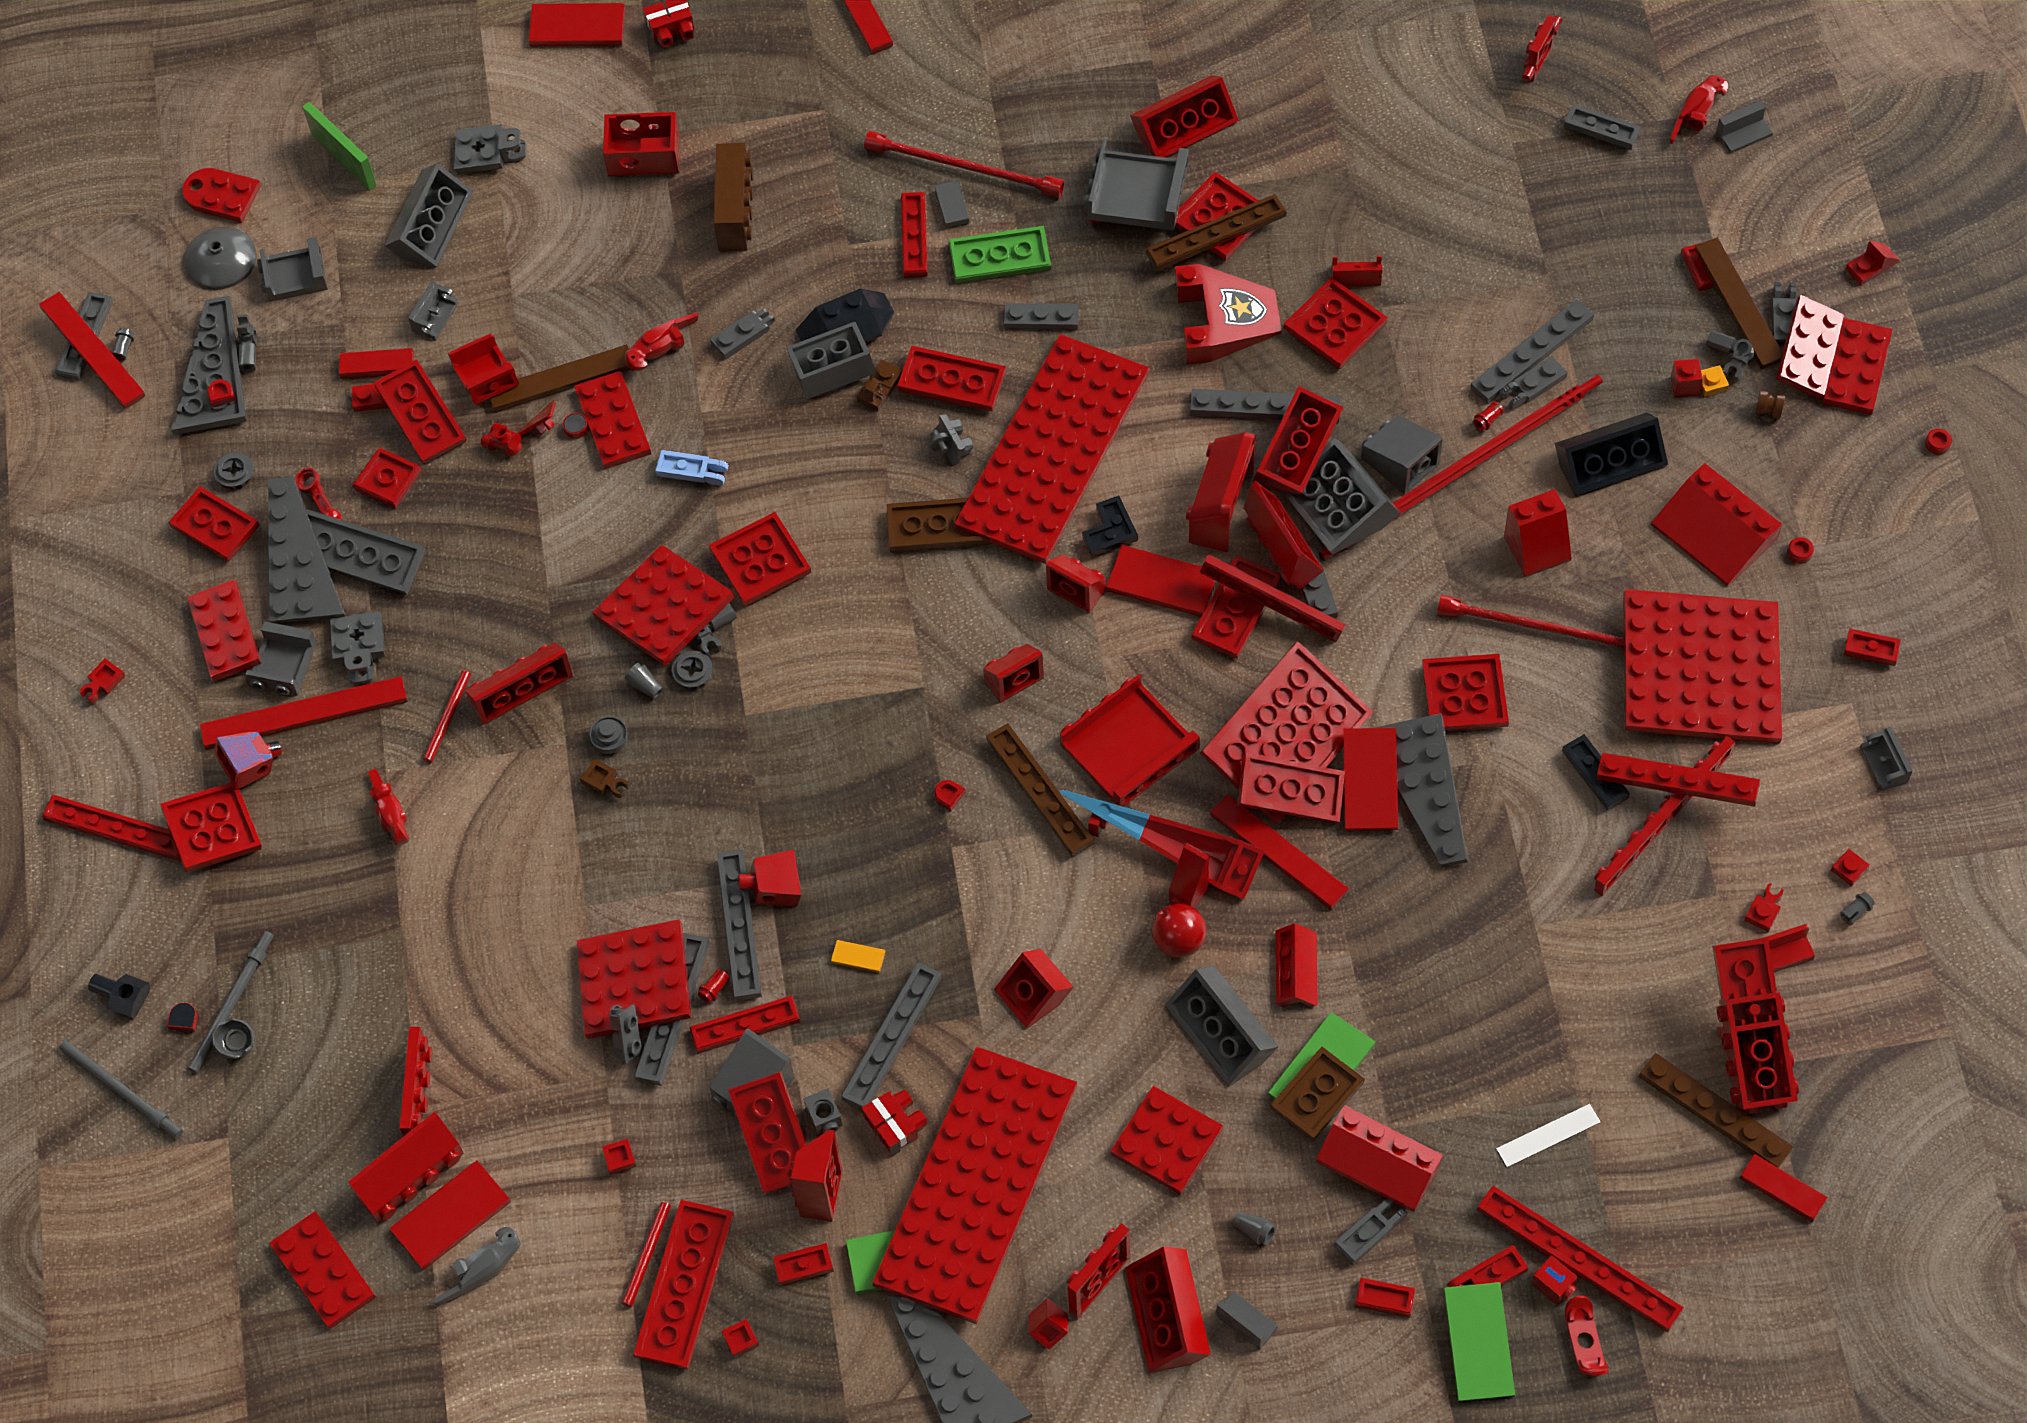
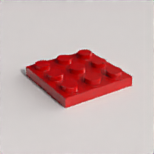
(1210, 201)
(1335, 323)
(760, 558)
(1466, 691)
(210, 826)
(1166, 1140)
(1099, 1270)

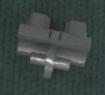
(946, 439)

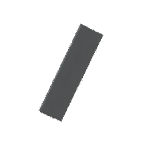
(94, 314)

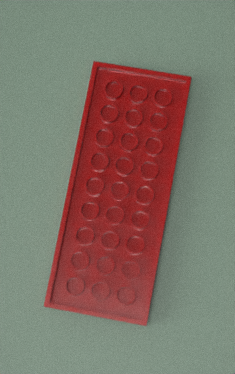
(1052, 448)
(975, 1185)

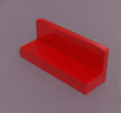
(1790, 947)
(1296, 965)

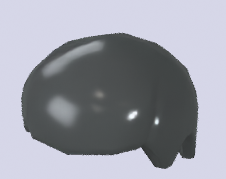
(233, 1038)

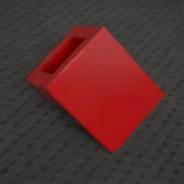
(1048, 1323)

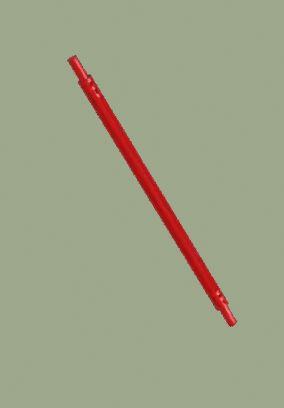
(1489, 449)

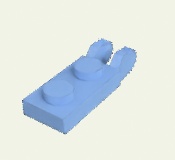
(690, 467)

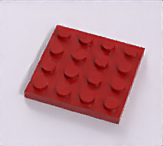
(663, 605)
(635, 968)

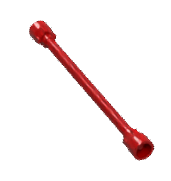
(1048, 185)
(1452, 607)

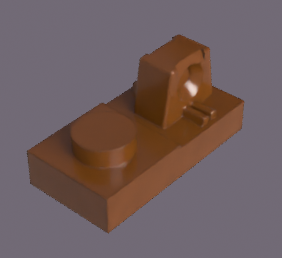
(880, 385)

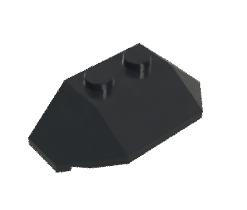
(865, 307)

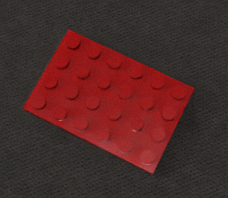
(1289, 716)

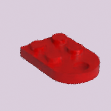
(221, 193)

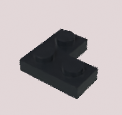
(1114, 532)

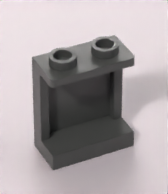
(293, 272)
(284, 659)

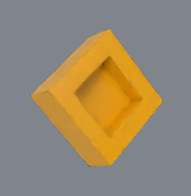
(1713, 381)

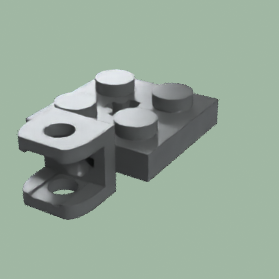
(496, 148)
(358, 654)

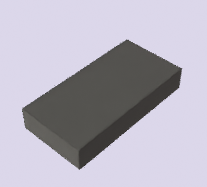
(952, 204)

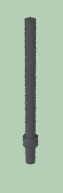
(255, 958)
(157, 1117)

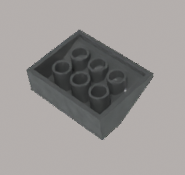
(1342, 500)

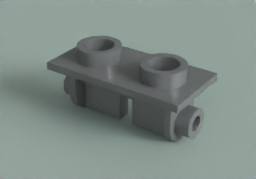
(627, 1041)

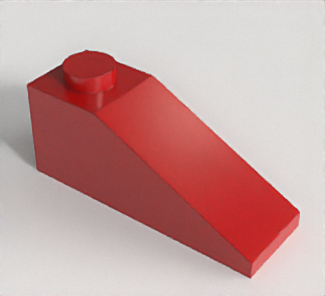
(1190, 877)

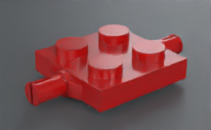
(1540, 47)

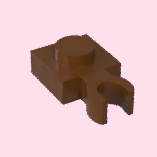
(602, 777)

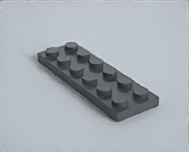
(367, 553)

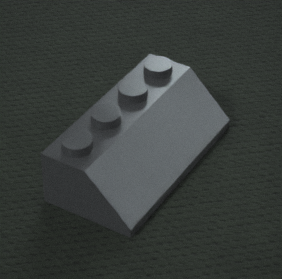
(429, 217)
(1221, 1024)

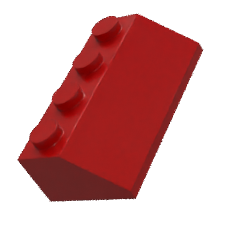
(1185, 117)
(1298, 442)
(1281, 537)
(519, 682)
(1379, 1158)
(406, 1168)
(816, 1177)
(1167, 1309)

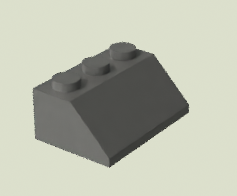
(831, 360)

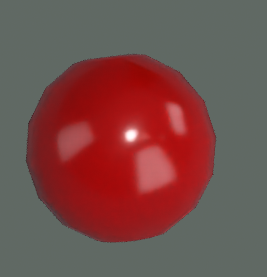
(1179, 930)

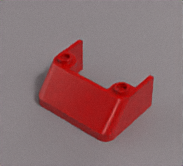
(1219, 490)

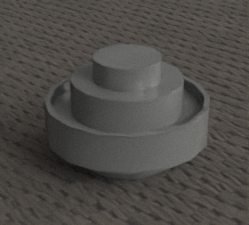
(608, 735)

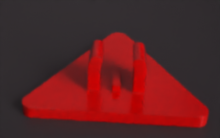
(542, 417)

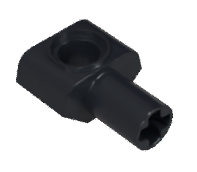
(118, 989)

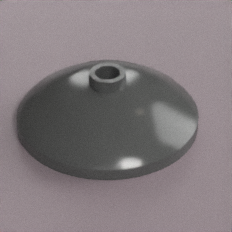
(222, 266)

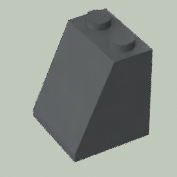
(1402, 452)
(749, 1061)

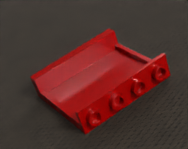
(1128, 742)

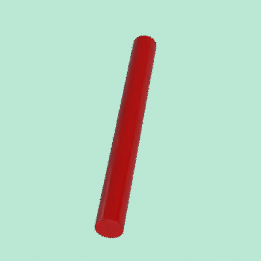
(446, 716)
(646, 1254)

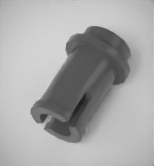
(123, 340)
(1857, 908)

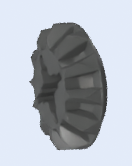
(225, 466)
(685, 662)

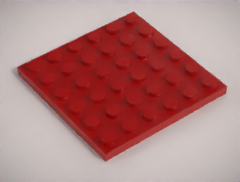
(1702, 666)

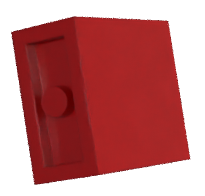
(483, 369)

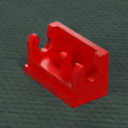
(1357, 272)

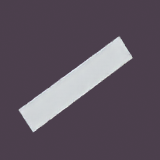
(1548, 1135)

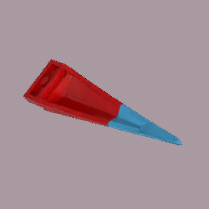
(1230, 859)

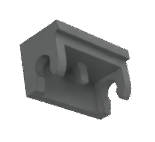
(433, 311)
(1886, 759)

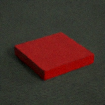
(387, 477)

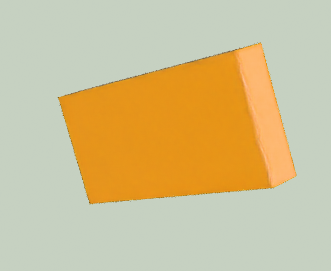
(858, 956)

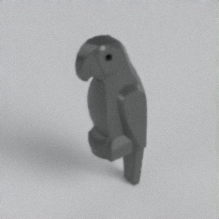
(482, 1264)

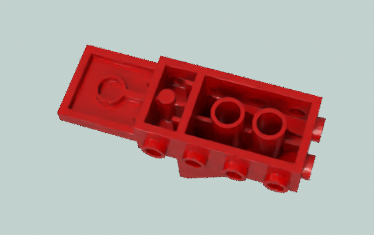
(1753, 1027)

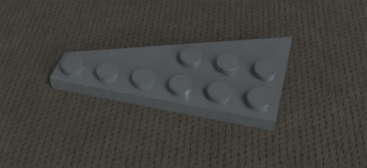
(212, 359)
(297, 568)
(1429, 785)
(953, 1373)

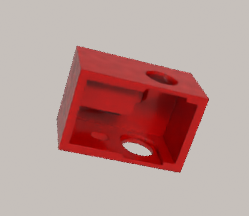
(643, 149)

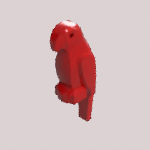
(1699, 104)
(658, 342)
(388, 809)

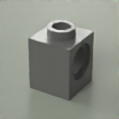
(823, 1102)

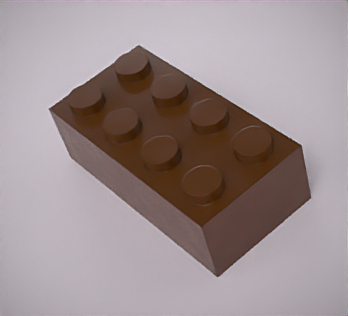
(733, 197)

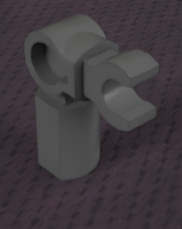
(247, 339)
(1741, 350)
(705, 636)

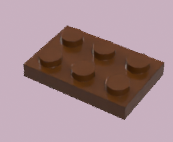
(1317, 1093)

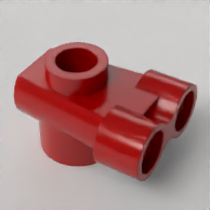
(502, 438)

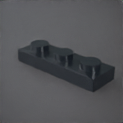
(1586, 761)

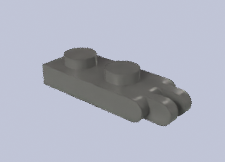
(742, 333)

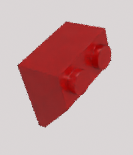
(1075, 582)
(1014, 671)
(1033, 987)

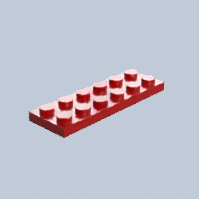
(684, 1285)

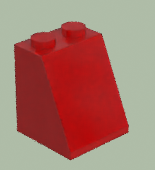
(1538, 533)

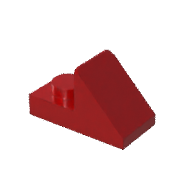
(1872, 262)

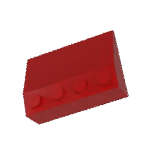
(1717, 524)

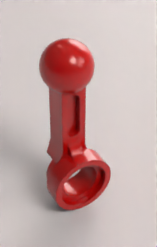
(316, 491)

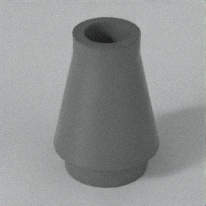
(642, 680)
(1255, 1227)

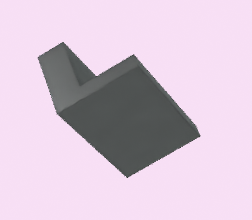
(1743, 127)
(1246, 1320)

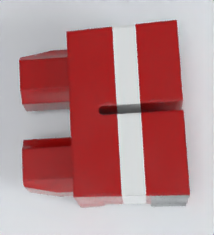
(669, 22)
(890, 1121)

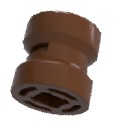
(1767, 404)

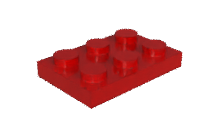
(214, 523)

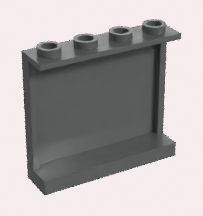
(1136, 188)

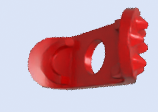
(1580, 1321)

